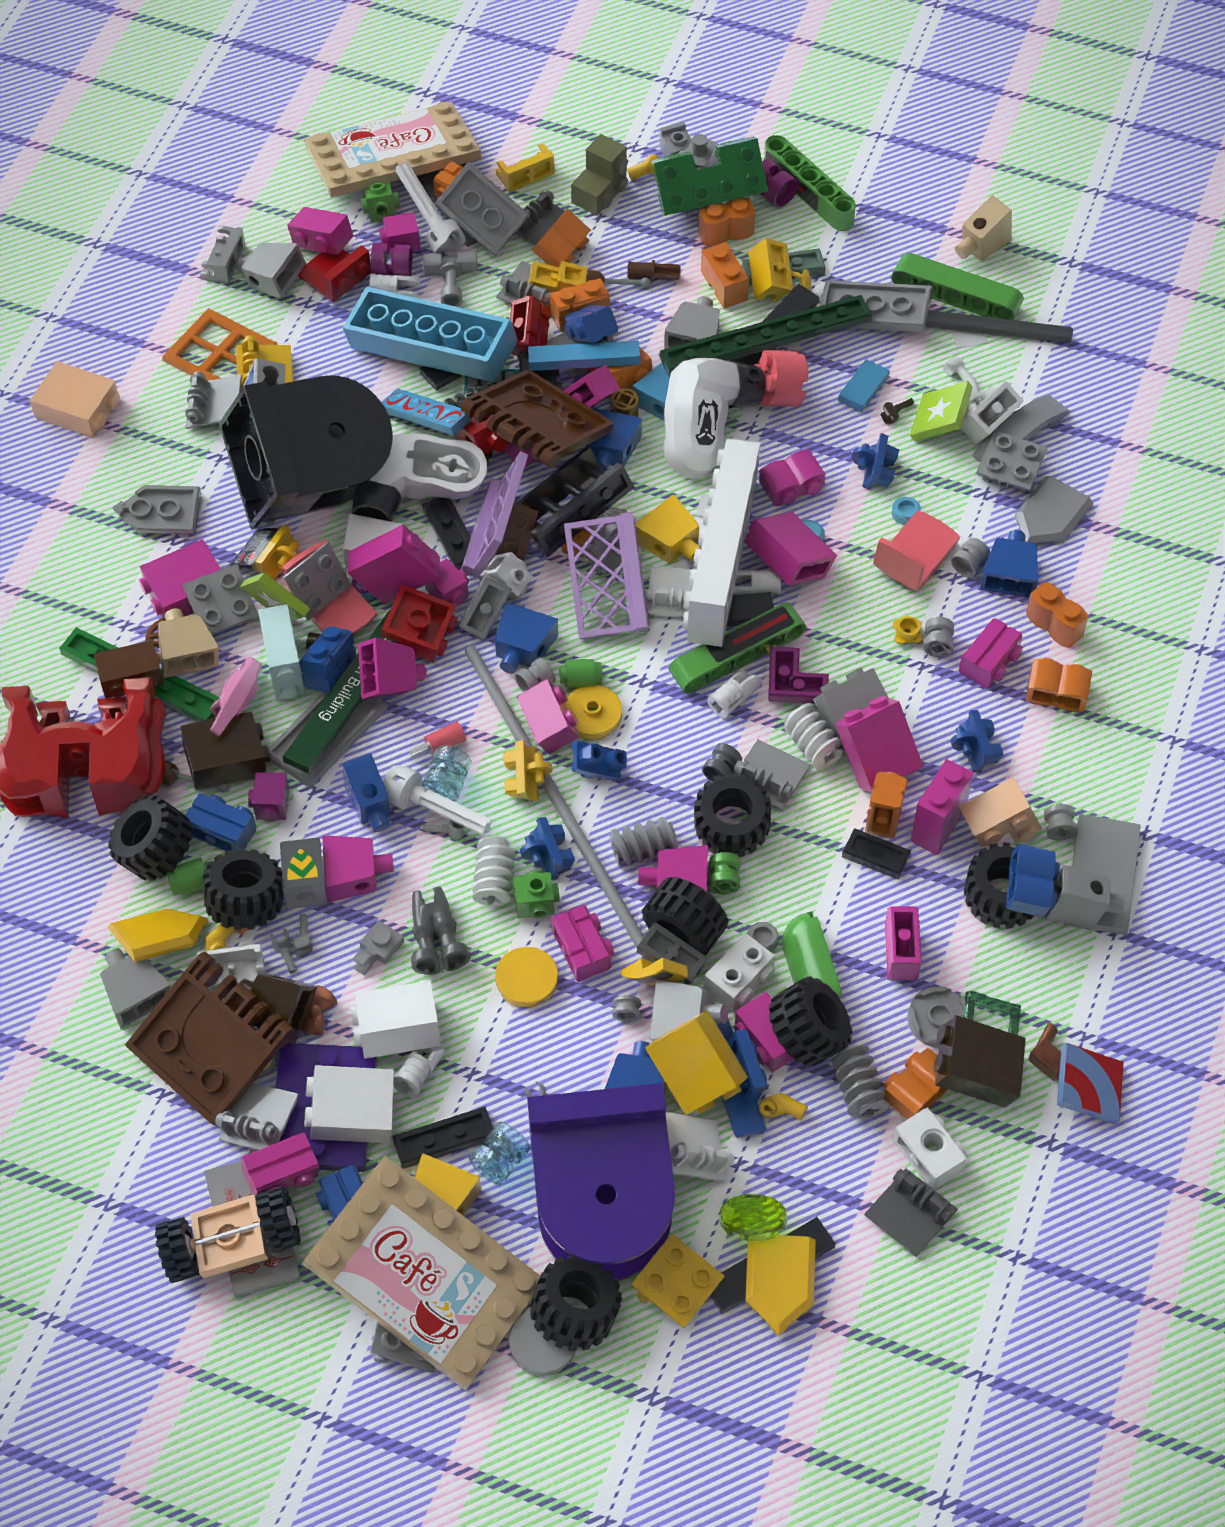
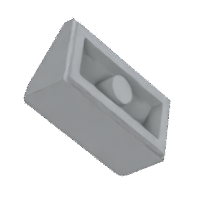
(484, 607)

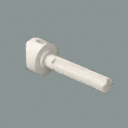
(441, 231)
(409, 790)

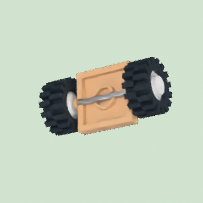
(227, 1235)

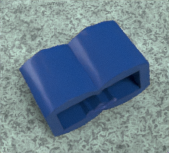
(1032, 880)

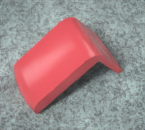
(916, 550)
(347, 611)

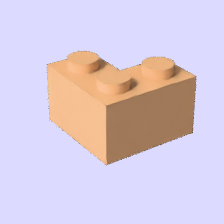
(999, 813)

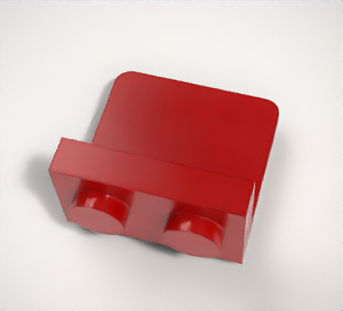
(338, 273)

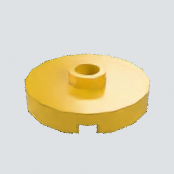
(595, 723)

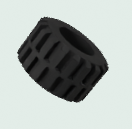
(736, 793)
(150, 838)
(243, 889)
(982, 896)
(686, 913)
(810, 1021)
(567, 1323)

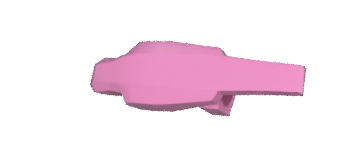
(236, 694)

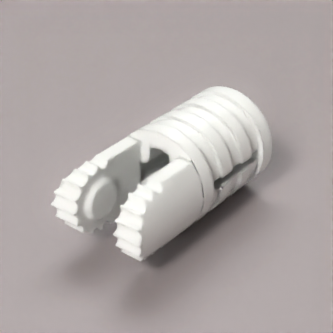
(392, 283)
(761, 582)
(733, 693)
(416, 1071)

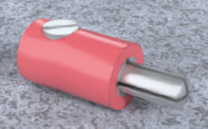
(449, 735)

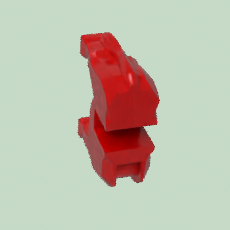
(117, 754)

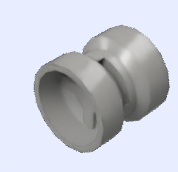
(973, 554)
(939, 634)
(534, 674)

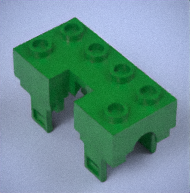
(733, 177)

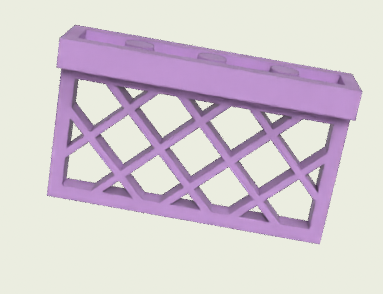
(493, 518)
(631, 569)

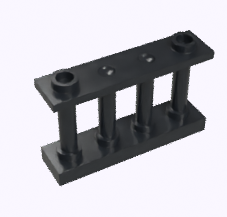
(585, 505)

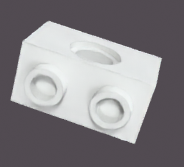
(932, 1166)

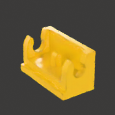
(527, 170)
(770, 270)

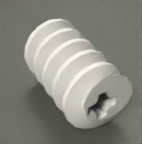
(813, 737)
(493, 871)

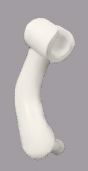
(956, 365)

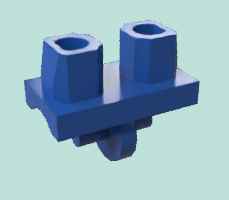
(872, 460)
(973, 740)
(598, 761)
(543, 848)

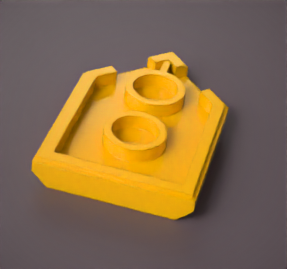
(157, 933)
(781, 1279)

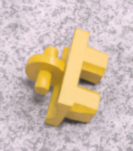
(277, 553)
(529, 771)

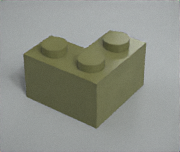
(603, 175)

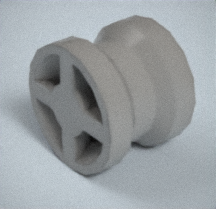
(1060, 822)

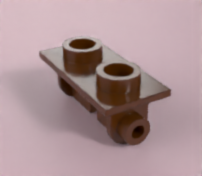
(518, 529)

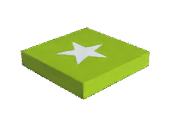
(941, 411)
(272, 594)

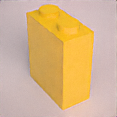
(697, 1064)

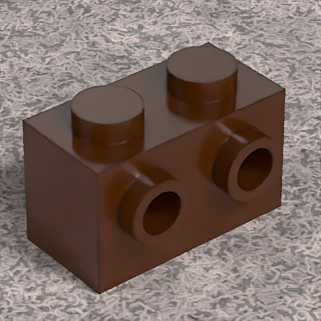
(127, 663)

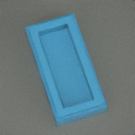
(863, 385)

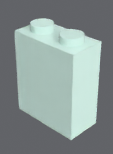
(281, 652)

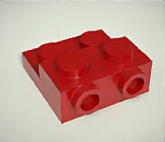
(420, 622)

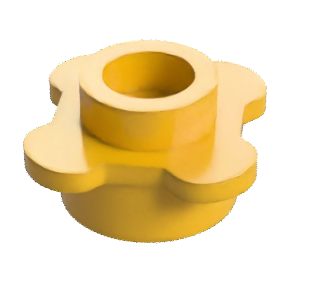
(910, 624)

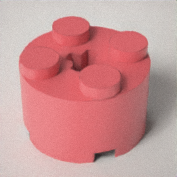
(783, 378)

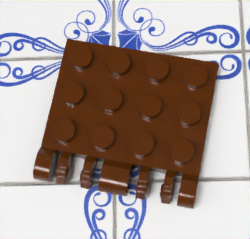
(533, 411)
(204, 1041)

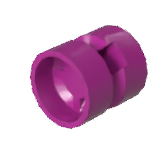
(780, 184)
(400, 256)

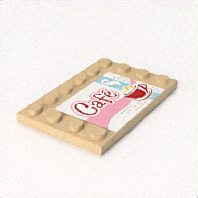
(371, 151)
(423, 1272)

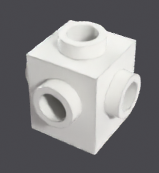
(509, 571)

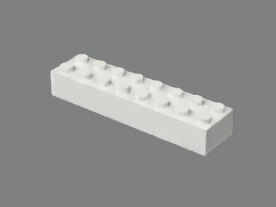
(721, 543)

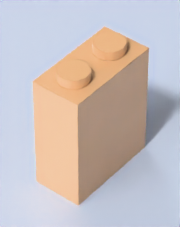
(75, 399)

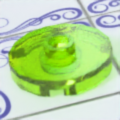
(753, 1217)

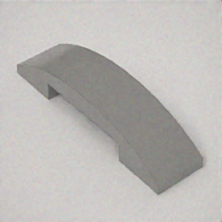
(1028, 421)

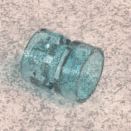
(447, 772)
(503, 1149)

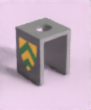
(303, 873)

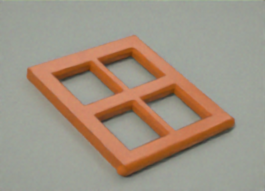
(218, 352)

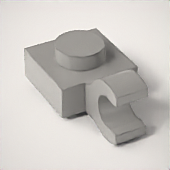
(376, 945)

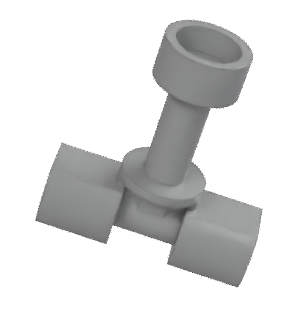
(450, 269)

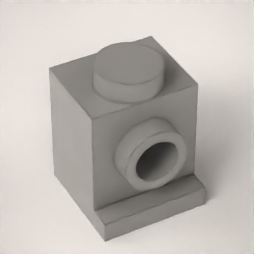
(674, 139)

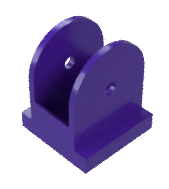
(603, 1175)

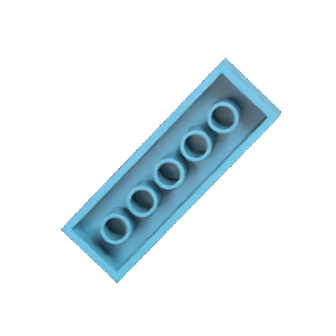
(430, 334)

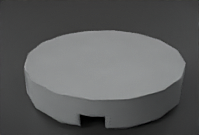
(931, 1010)
(533, 1351)

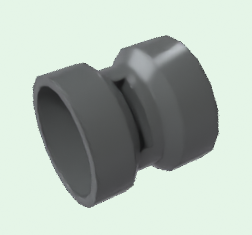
(722, 761)

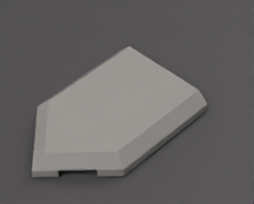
(162, 509)
(1052, 511)

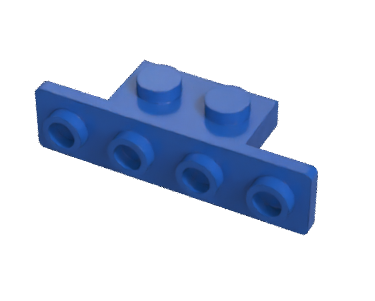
(743, 1106)

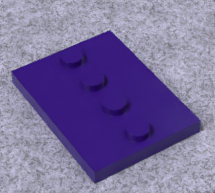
(294, 1067)

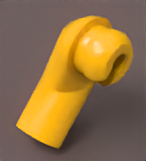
(642, 169)
(217, 937)
(782, 1104)

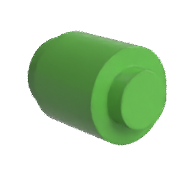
(581, 673)
(187, 877)

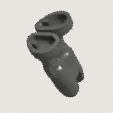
(436, 920)

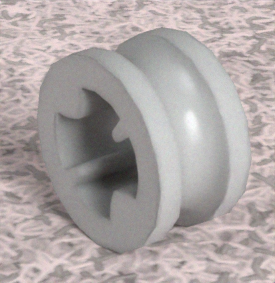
(626, 1008)

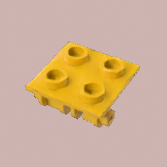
(251, 349)
(677, 1281)

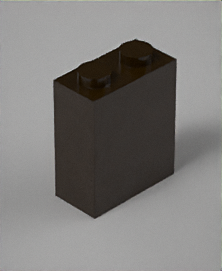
(227, 757)
(979, 1061)

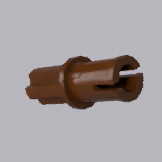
(653, 270)

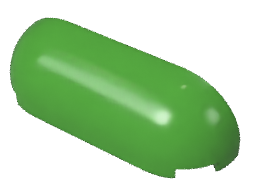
(808, 951)

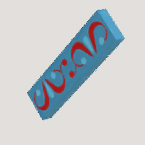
(425, 411)

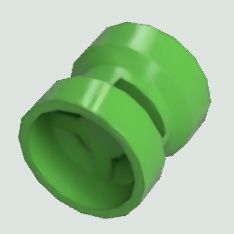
(724, 870)

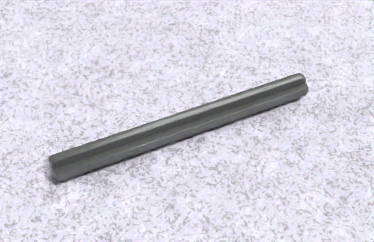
(999, 326)

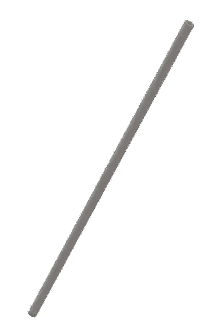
(559, 803)

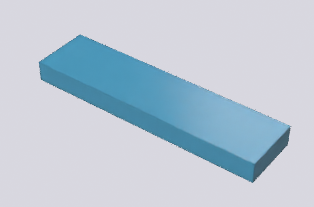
(584, 355)

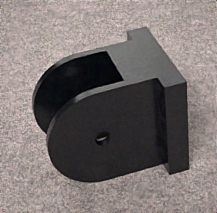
(304, 445)

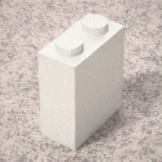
(395, 1019)
(350, 1104)

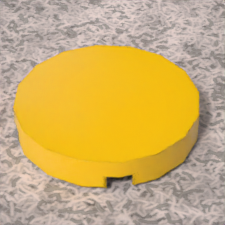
(526, 977)

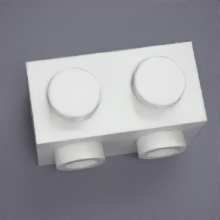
(991, 412)
(740, 973)

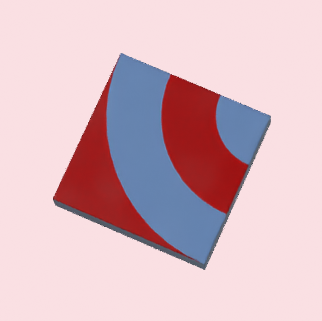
(1090, 1083)

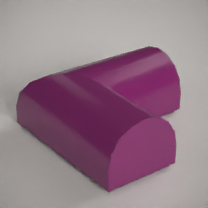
(786, 681)

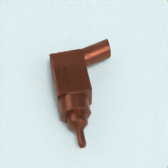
(1045, 1055)

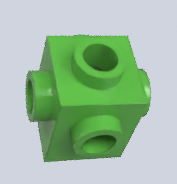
(380, 202)
(535, 895)

